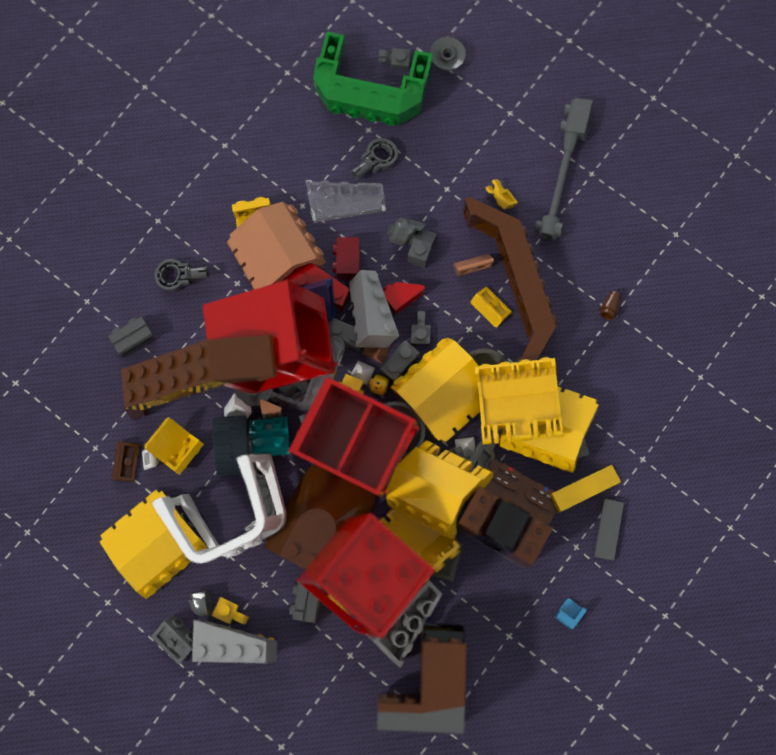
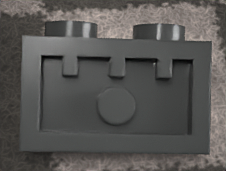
(174, 638)

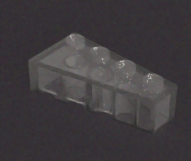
(344, 200)

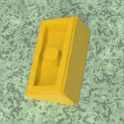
(491, 307)

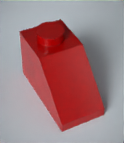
(402, 295)

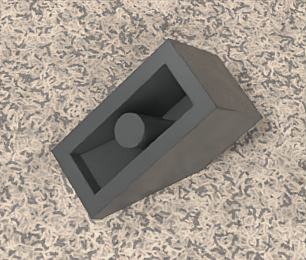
(421, 248)

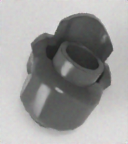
(403, 231)

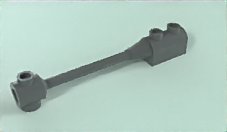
(575, 130)

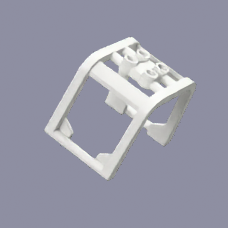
(264, 526)

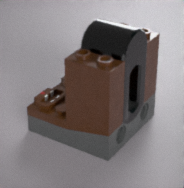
(509, 515)
(440, 690)

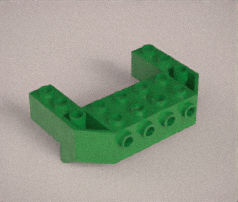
(366, 98)

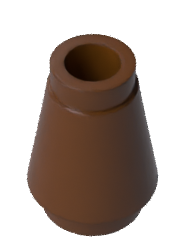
(610, 307)

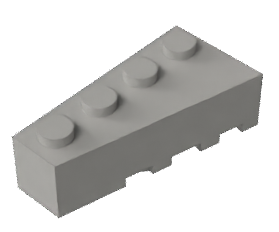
(371, 311)
(406, 628)
(224, 644)

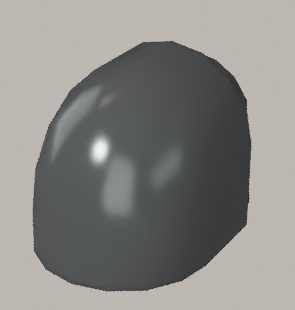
(201, 603)

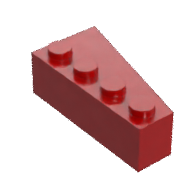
(311, 273)

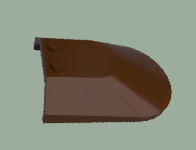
(316, 513)

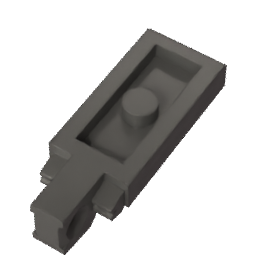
(483, 455)

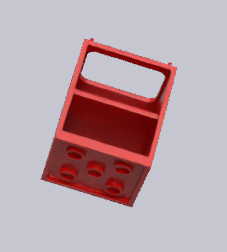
(294, 320)
(354, 436)
(366, 574)

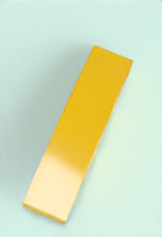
(585, 488)

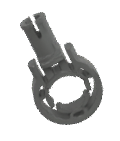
(371, 162)
(181, 280)

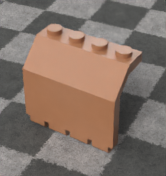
(273, 245)

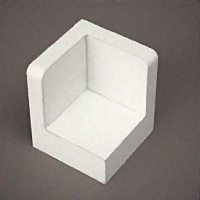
(236, 407)

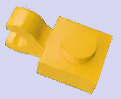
(503, 196)
(227, 611)

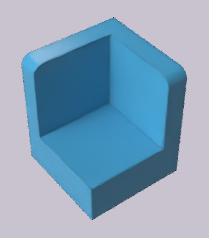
(570, 613)

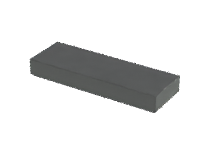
(608, 529)

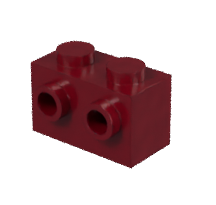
(347, 257)

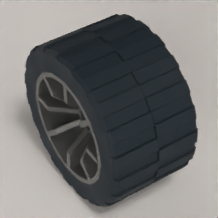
(229, 443)

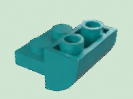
(270, 436)

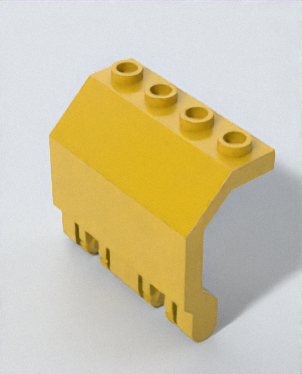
(519, 398)
(434, 487)

